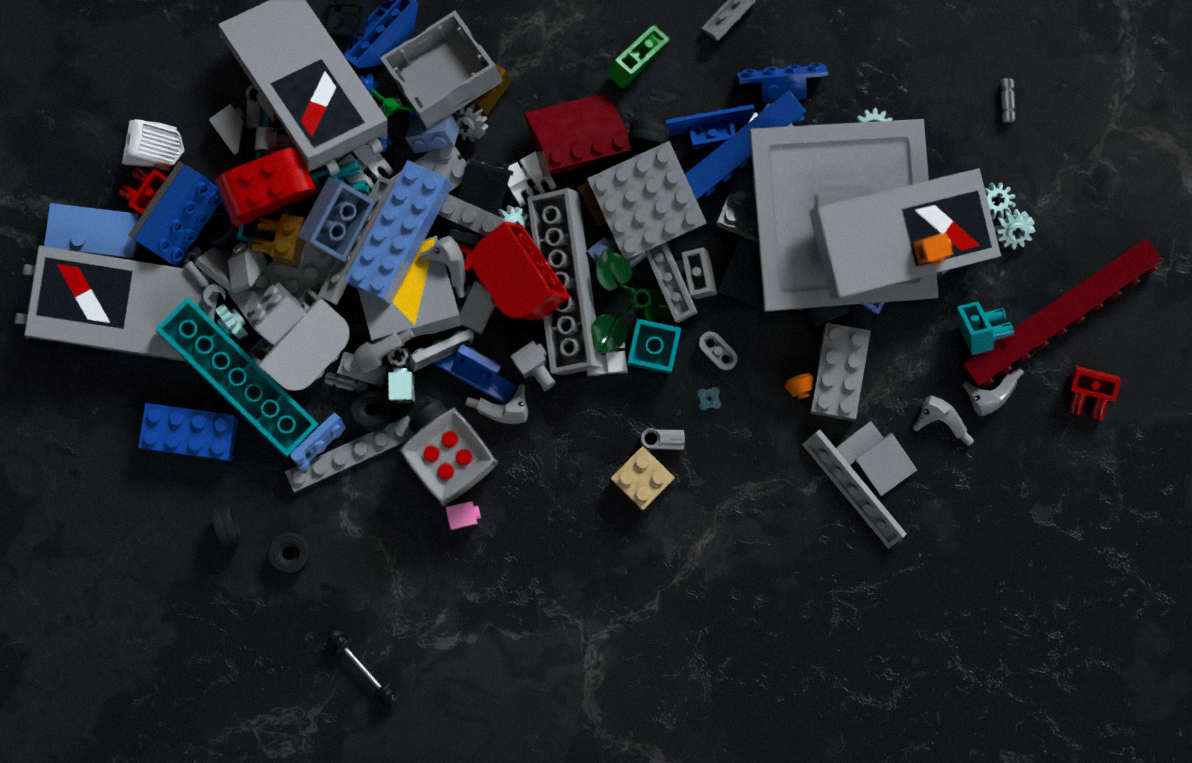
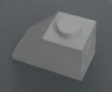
(231, 128)
(245, 266)
(349, 368)

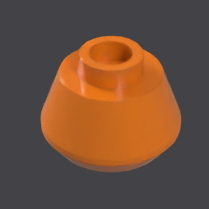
(800, 385)

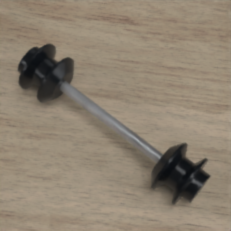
(342, 644)

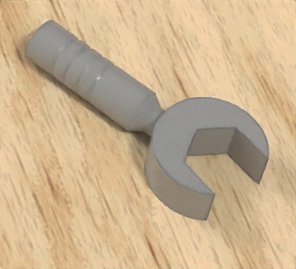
(202, 281)

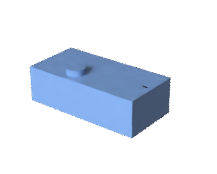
(92, 231)

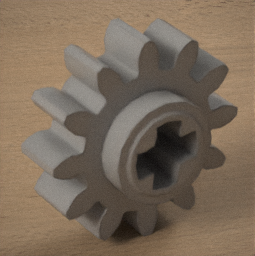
(470, 122)

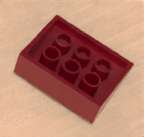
(577, 134)

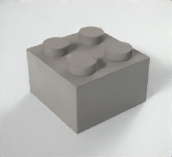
(275, 313)

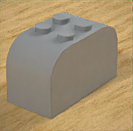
(306, 348)

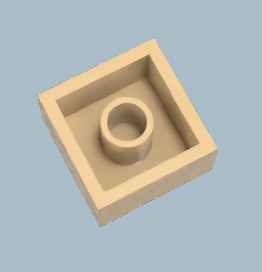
(642, 478)

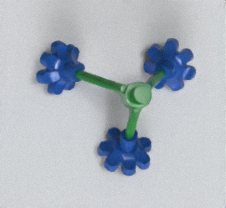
(389, 105)

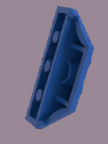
(385, 30)

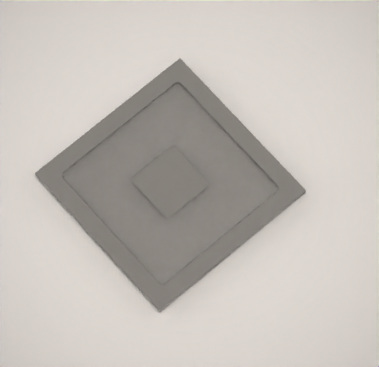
(820, 167)

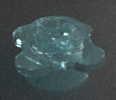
(704, 394)

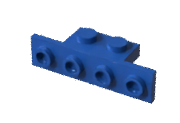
(778, 81)
(710, 128)
(478, 372)

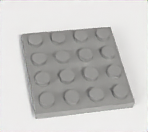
(646, 200)

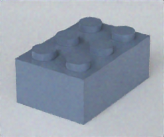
(336, 219)

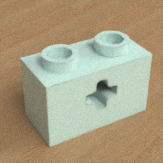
(401, 386)

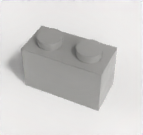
(476, 308)

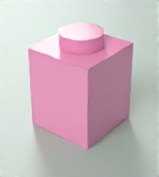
(463, 515)

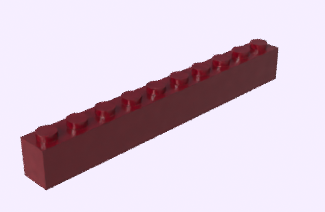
(1062, 312)

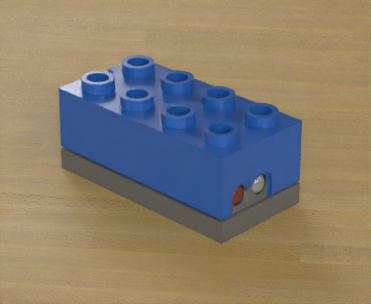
(177, 214)

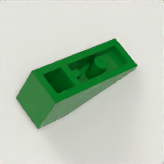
(637, 56)

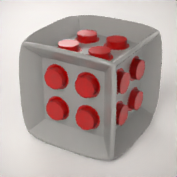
(448, 456)

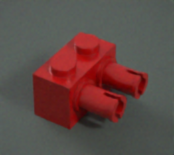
(150, 186)
(1093, 383)

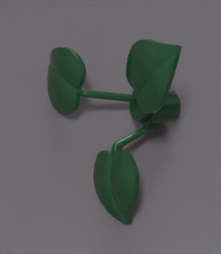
(613, 271)

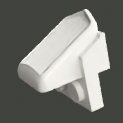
(152, 145)

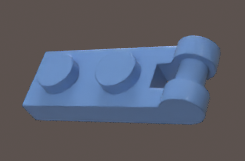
(317, 441)

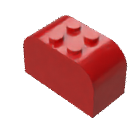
(266, 186)
(517, 274)

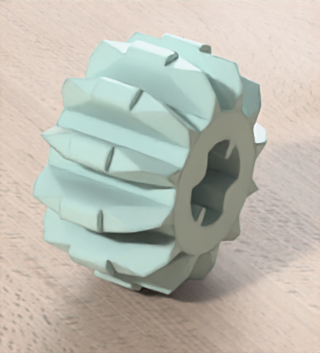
(1005, 199)

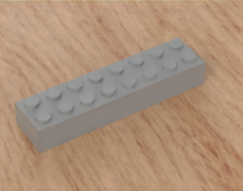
(561, 240)

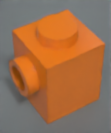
(933, 249)

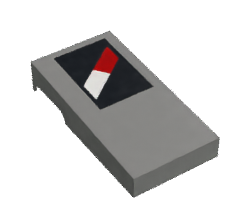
(304, 81)
(871, 237)
(107, 301)

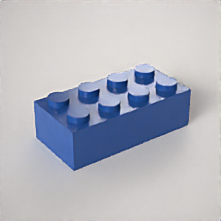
(188, 432)

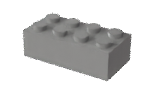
(839, 372)

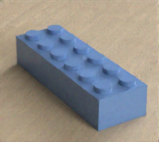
(398, 232)

